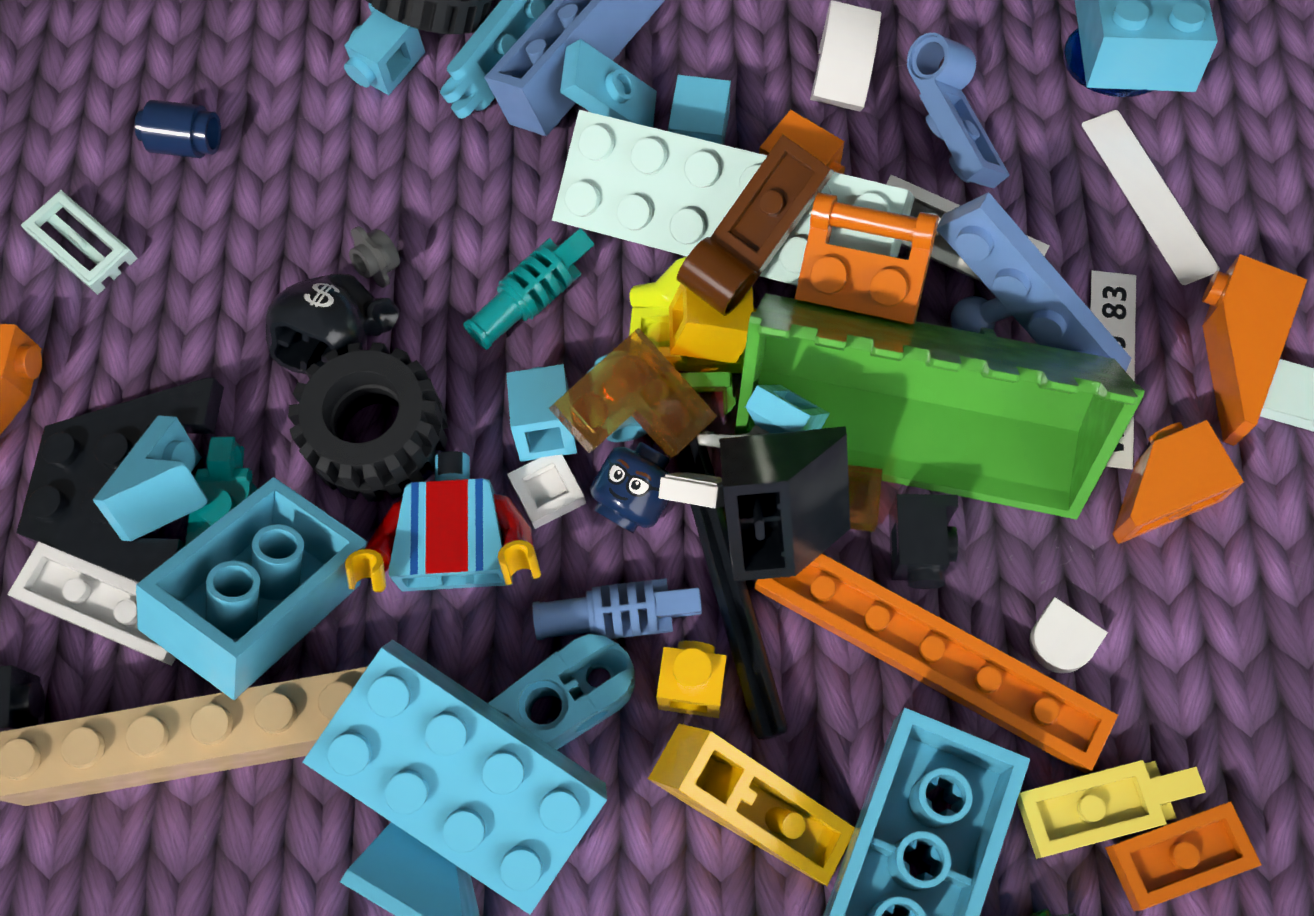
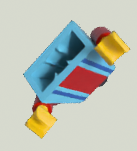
(447, 535)

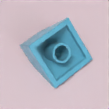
(410, 878)

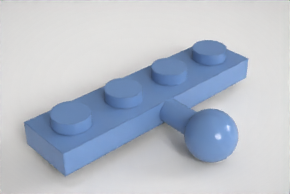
(1021, 282)

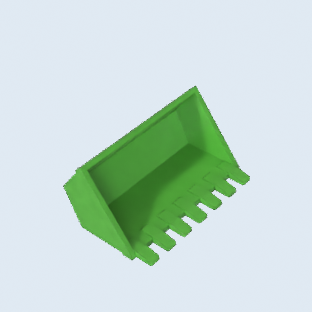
(947, 403)

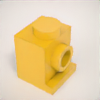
(691, 679)

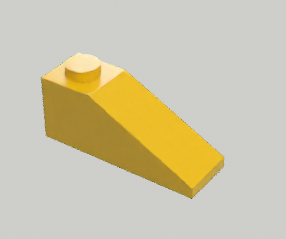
(751, 801)

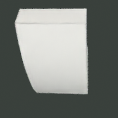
(846, 56)

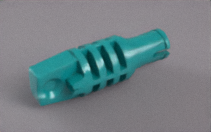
(529, 288)

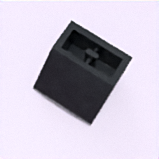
(784, 499)

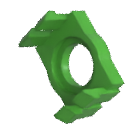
(713, 382)

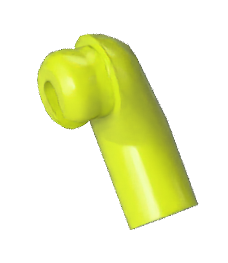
(659, 292)

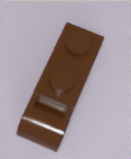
(755, 227)

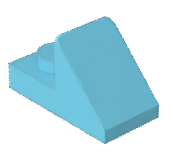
(153, 482)

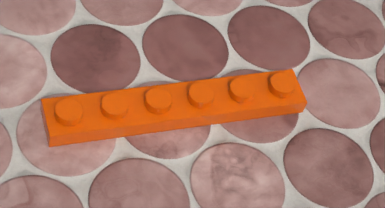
(947, 660)

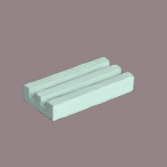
(104, 266)

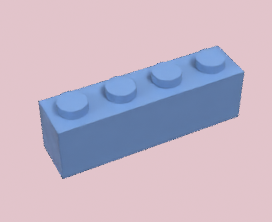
(531, 71)

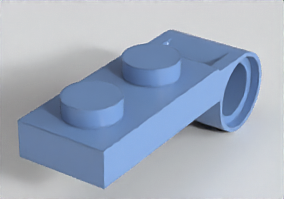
(948, 109)

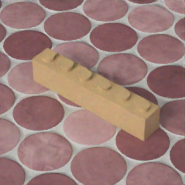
(169, 739)

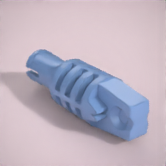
(617, 610)

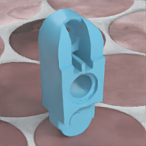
(566, 678)

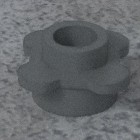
(373, 255)

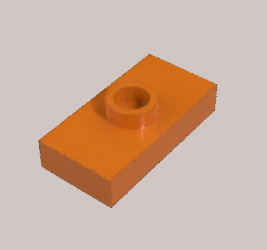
(1182, 856)

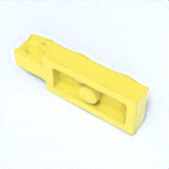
(1103, 805)

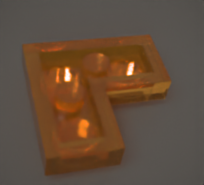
(637, 384)

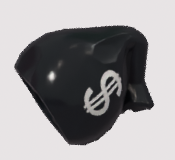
(322, 317)

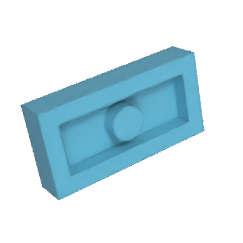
(605, 86)

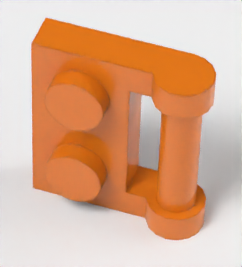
(863, 279)

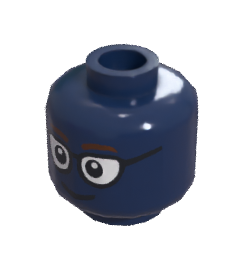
(630, 487)

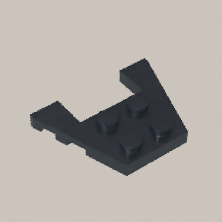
(80, 458)

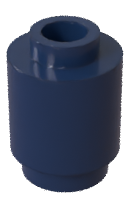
(178, 129)

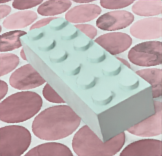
(679, 188)

